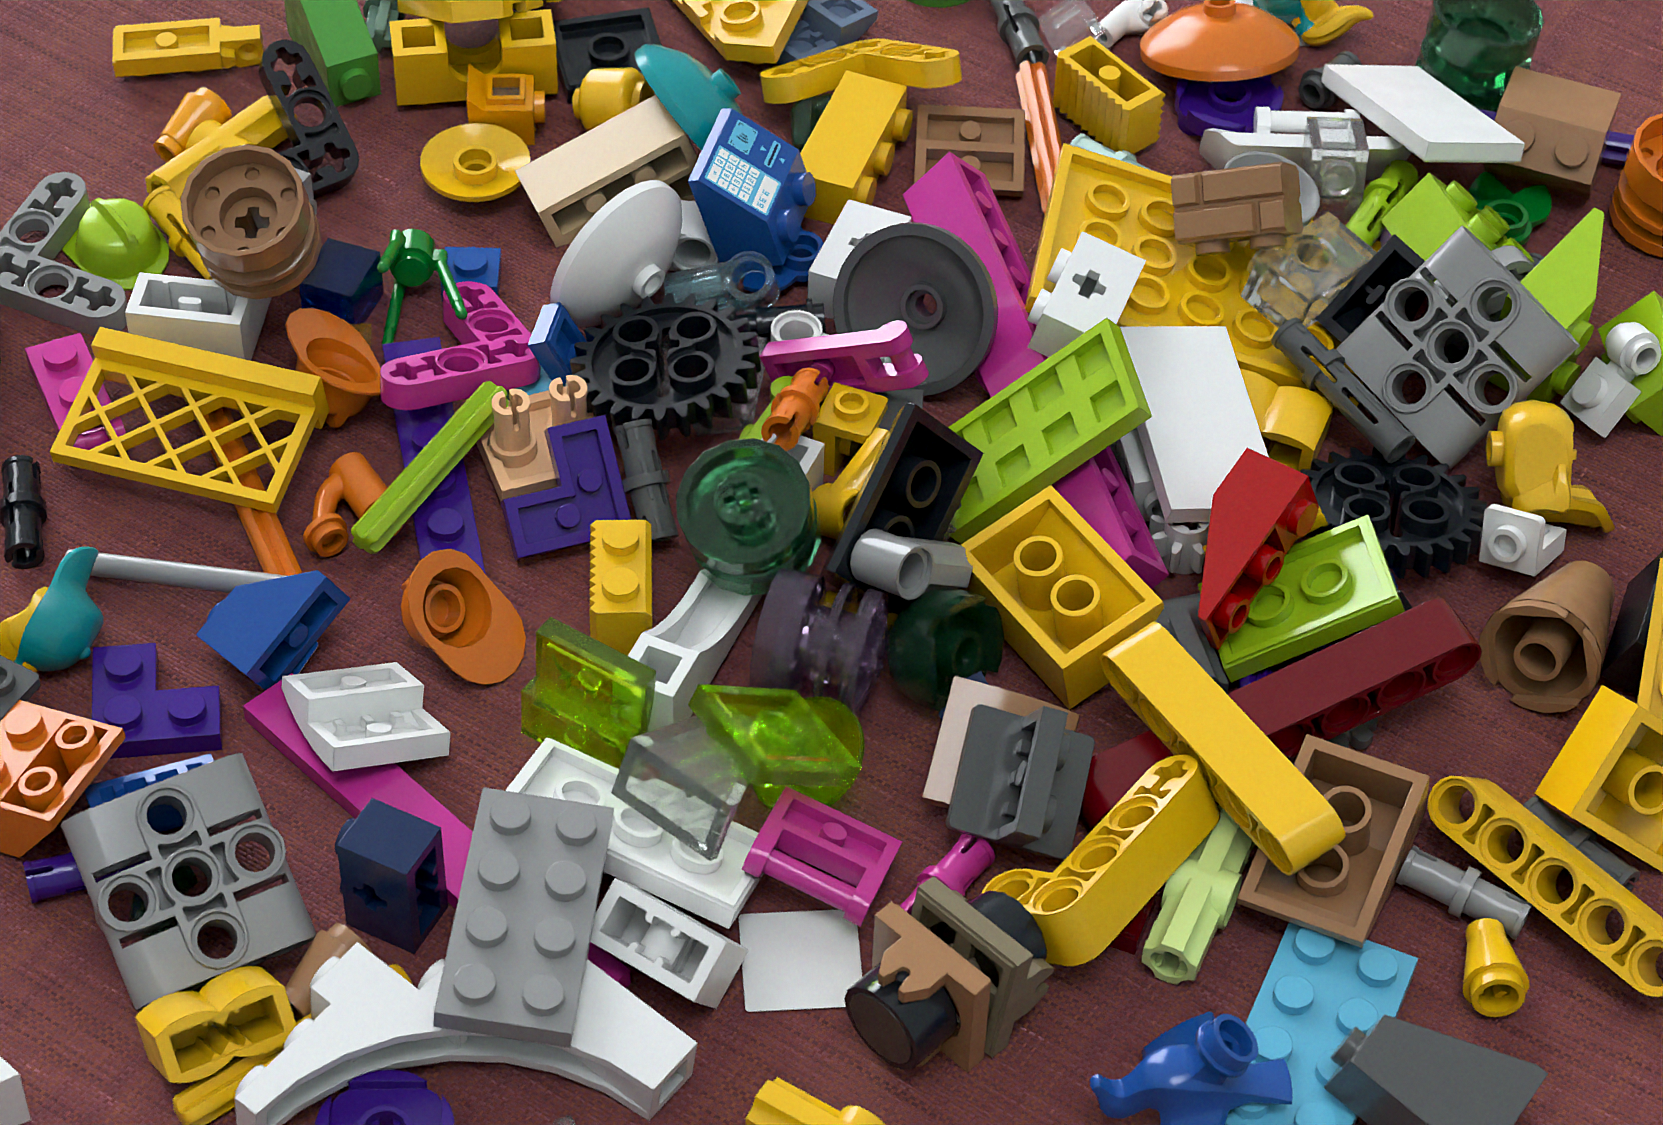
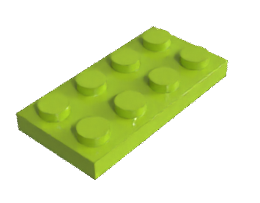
(1049, 424)

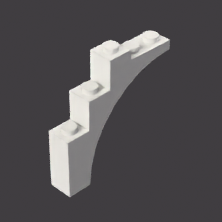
(377, 1021)

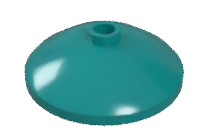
(687, 89)

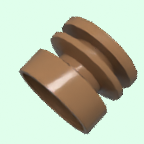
(251, 221)

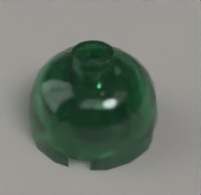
(942, 638)

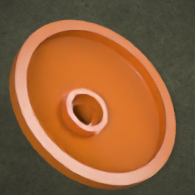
(1219, 43)

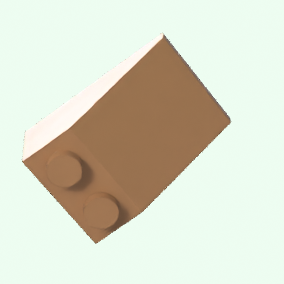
(1351, 882)

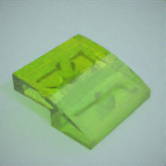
(586, 694)

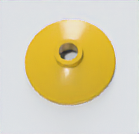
(474, 162)

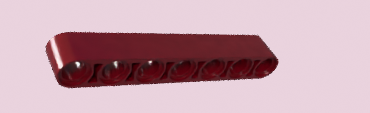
(1318, 694)

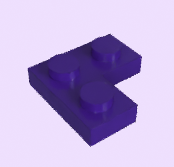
(586, 492)
(152, 719)

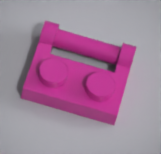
(828, 841)

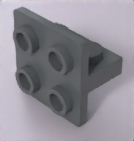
(1021, 780)

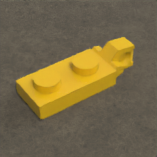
(184, 47)

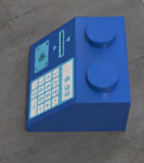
(750, 189)

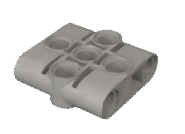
(1386, 359)
(208, 801)

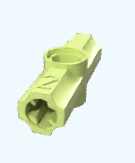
(1198, 902)

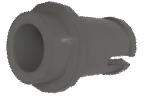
(1313, 90)

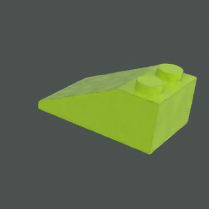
(1567, 288)

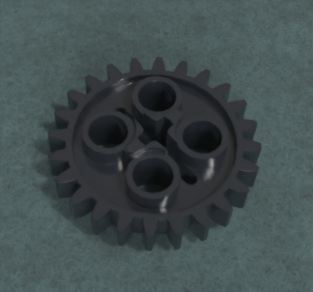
(708, 364)
(1426, 509)

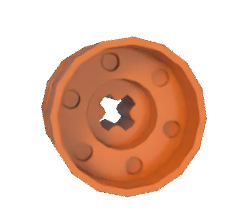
(1638, 196)

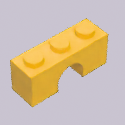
(436, 70)

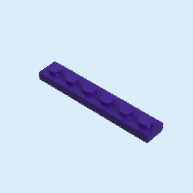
(447, 514)

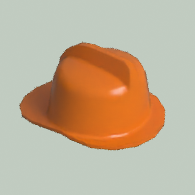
(339, 355)
(463, 617)

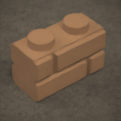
(1237, 206)

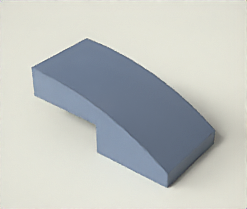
(828, 26)

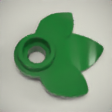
(1519, 210)

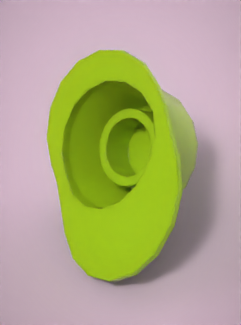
(118, 242)

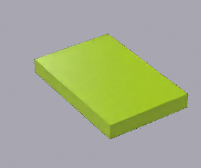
(1321, 595)

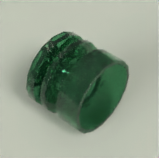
(1478, 44)

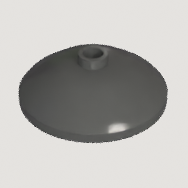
(888, 281)

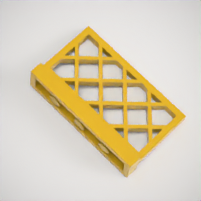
(214, 383)

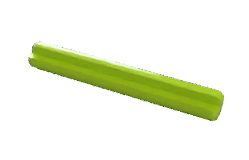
(426, 470)

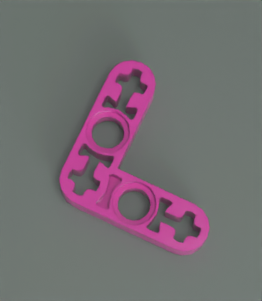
(491, 350)

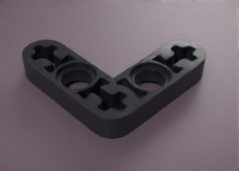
(308, 142)

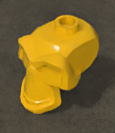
(1535, 462)

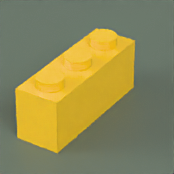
(854, 142)

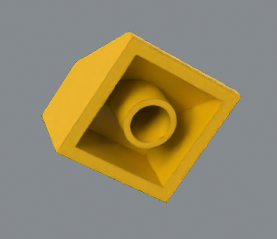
(1613, 775)

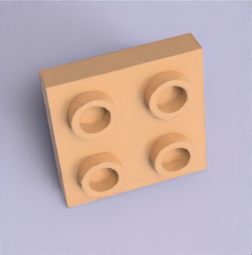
(516, 441)

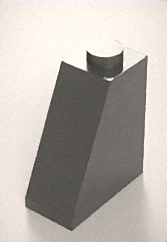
(1428, 1078)

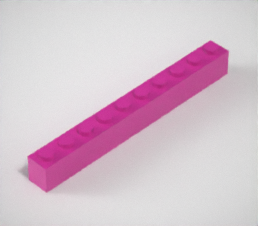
(963, 202)

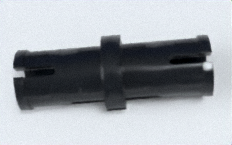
(22, 512)

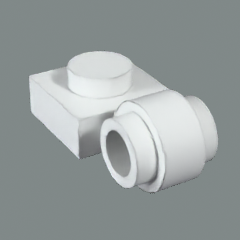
(1605, 390)

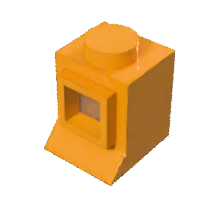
(505, 102)

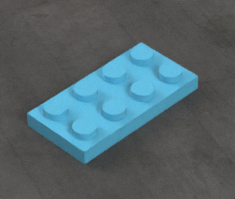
(1307, 1008)

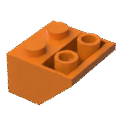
(45, 769)

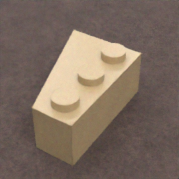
(598, 165)

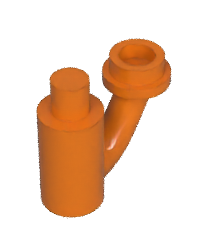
(355, 482)

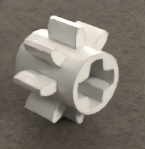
(1180, 544)

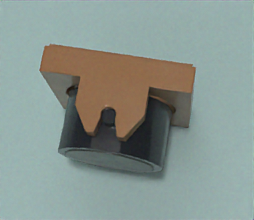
(913, 997)

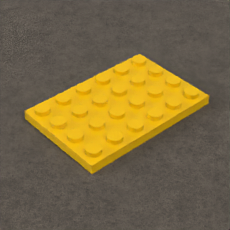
(1175, 287)

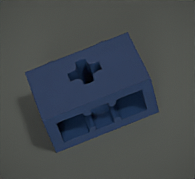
(392, 875)

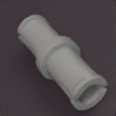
(1463, 891)

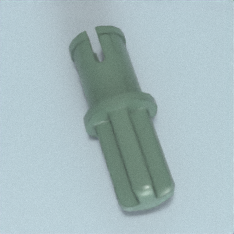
(377, 16)

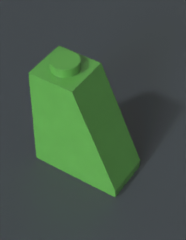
(338, 46)

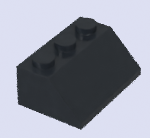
(907, 491)

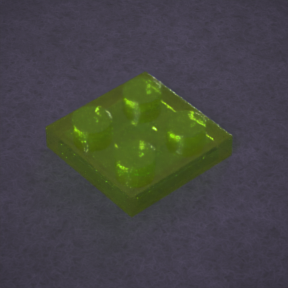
(774, 736)

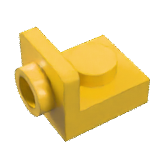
(845, 421)

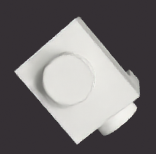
(1519, 540)

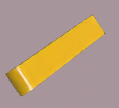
(1237, 759)
(1536, 872)

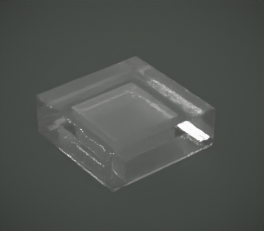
(1069, 24)

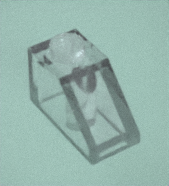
(1337, 162)

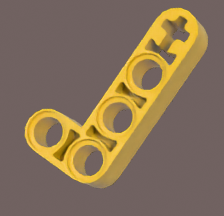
(1117, 863)

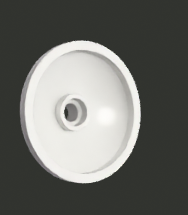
(620, 253)

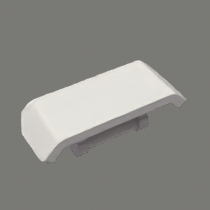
(1222, 145)

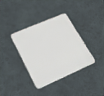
(798, 959)

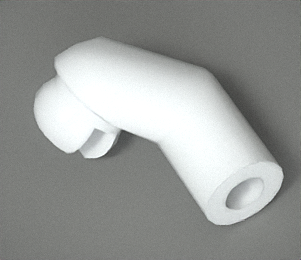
(1131, 18)

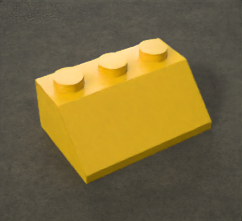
(1058, 592)

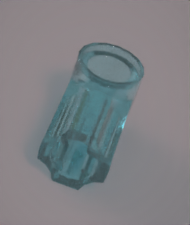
(722, 283)

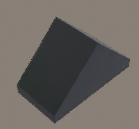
(1370, 287)

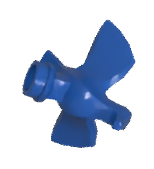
(1196, 1075)

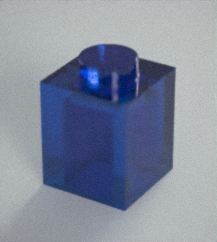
(344, 282)

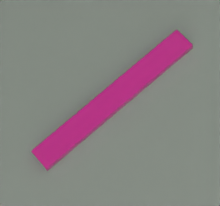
(390, 785)

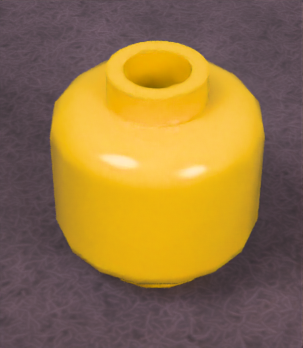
(608, 94)

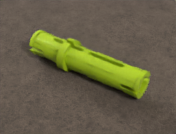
(1380, 198)

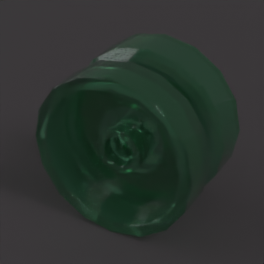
(748, 514)

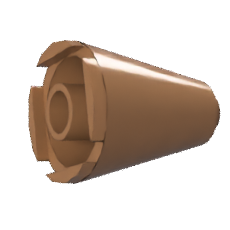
(1551, 638)

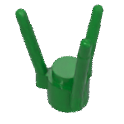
(412, 261)

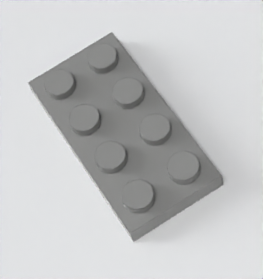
(524, 918)

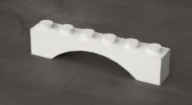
(704, 625)

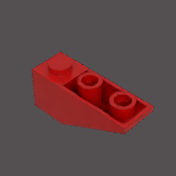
(1251, 529)

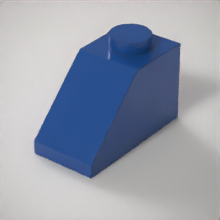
(272, 623)

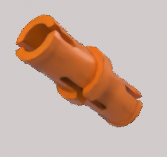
(795, 408)

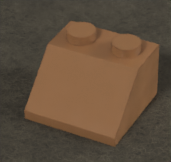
(1561, 127)

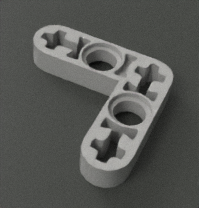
(35, 266)

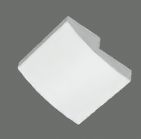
(364, 716)

